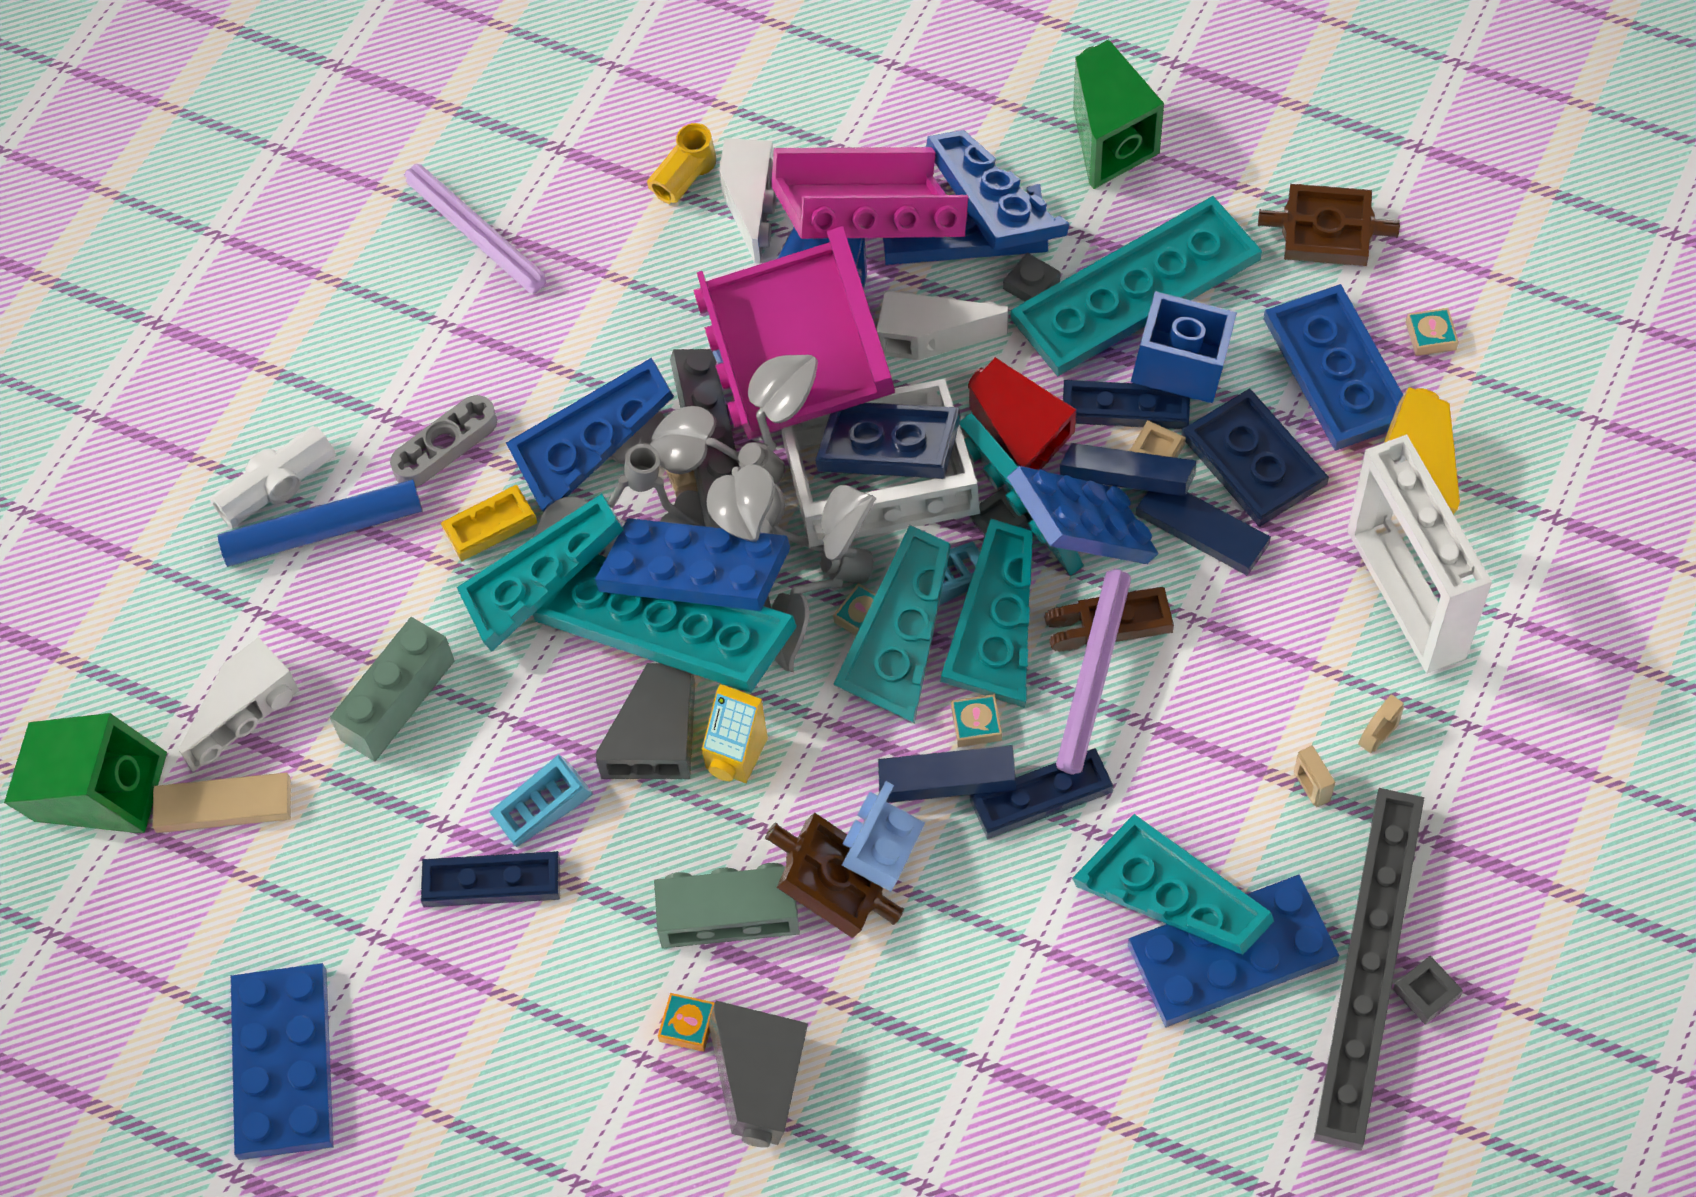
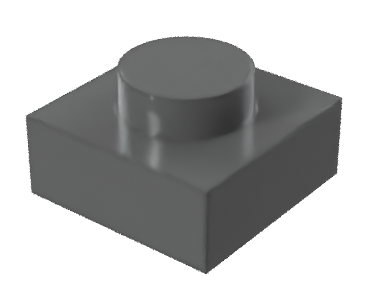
(1030, 278)
(997, 508)
(1427, 990)

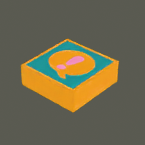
(686, 1022)

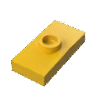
(489, 522)

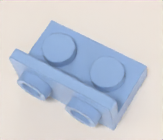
(882, 841)

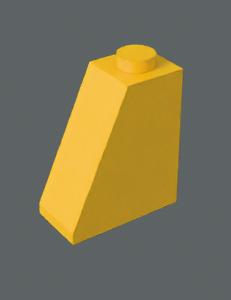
(1430, 430)

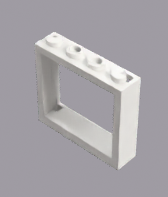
(1390, 484)
(899, 505)

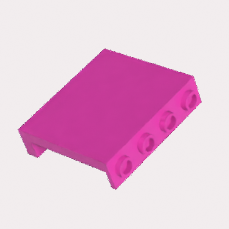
(866, 192)
(796, 307)

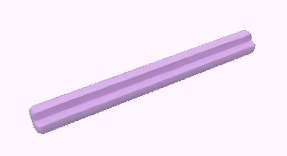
(475, 228)
(1093, 672)

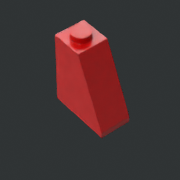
(1020, 414)

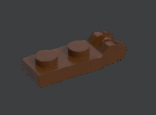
(1144, 615)

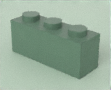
(392, 688)
(723, 907)

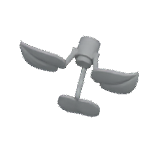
(640, 474)
(744, 498)
(840, 522)

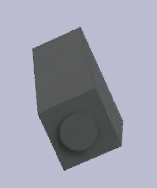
(652, 728)
(756, 1068)

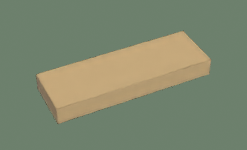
(222, 802)

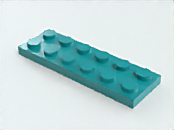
(1117, 291)
(696, 638)

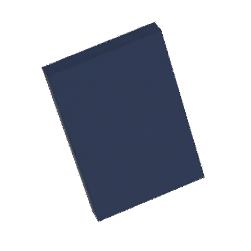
(889, 440)
(1254, 457)

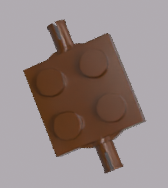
(1328, 224)
(820, 881)

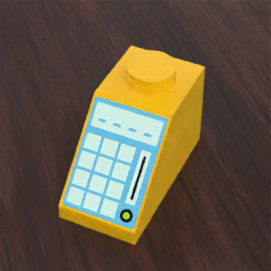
(734, 735)

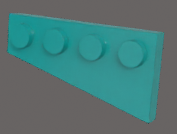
(997, 469)
(530, 575)
(992, 630)
(897, 632)
(1169, 884)

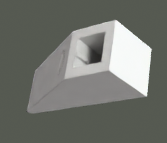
(747, 189)
(928, 325)
(240, 697)

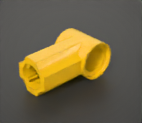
(684, 163)

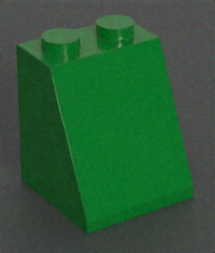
(1114, 114)
(86, 774)

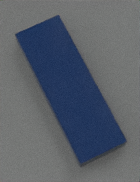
(1125, 404)
(1129, 469)
(1205, 528)
(948, 773)
(1041, 796)
(490, 879)

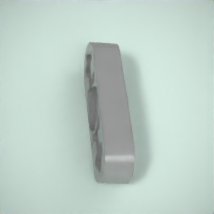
(446, 424)

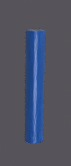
(319, 523)

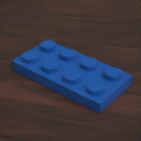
(1336, 365)
(1083, 515)
(692, 564)
(1197, 975)
(281, 1062)

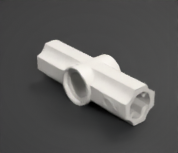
(272, 476)

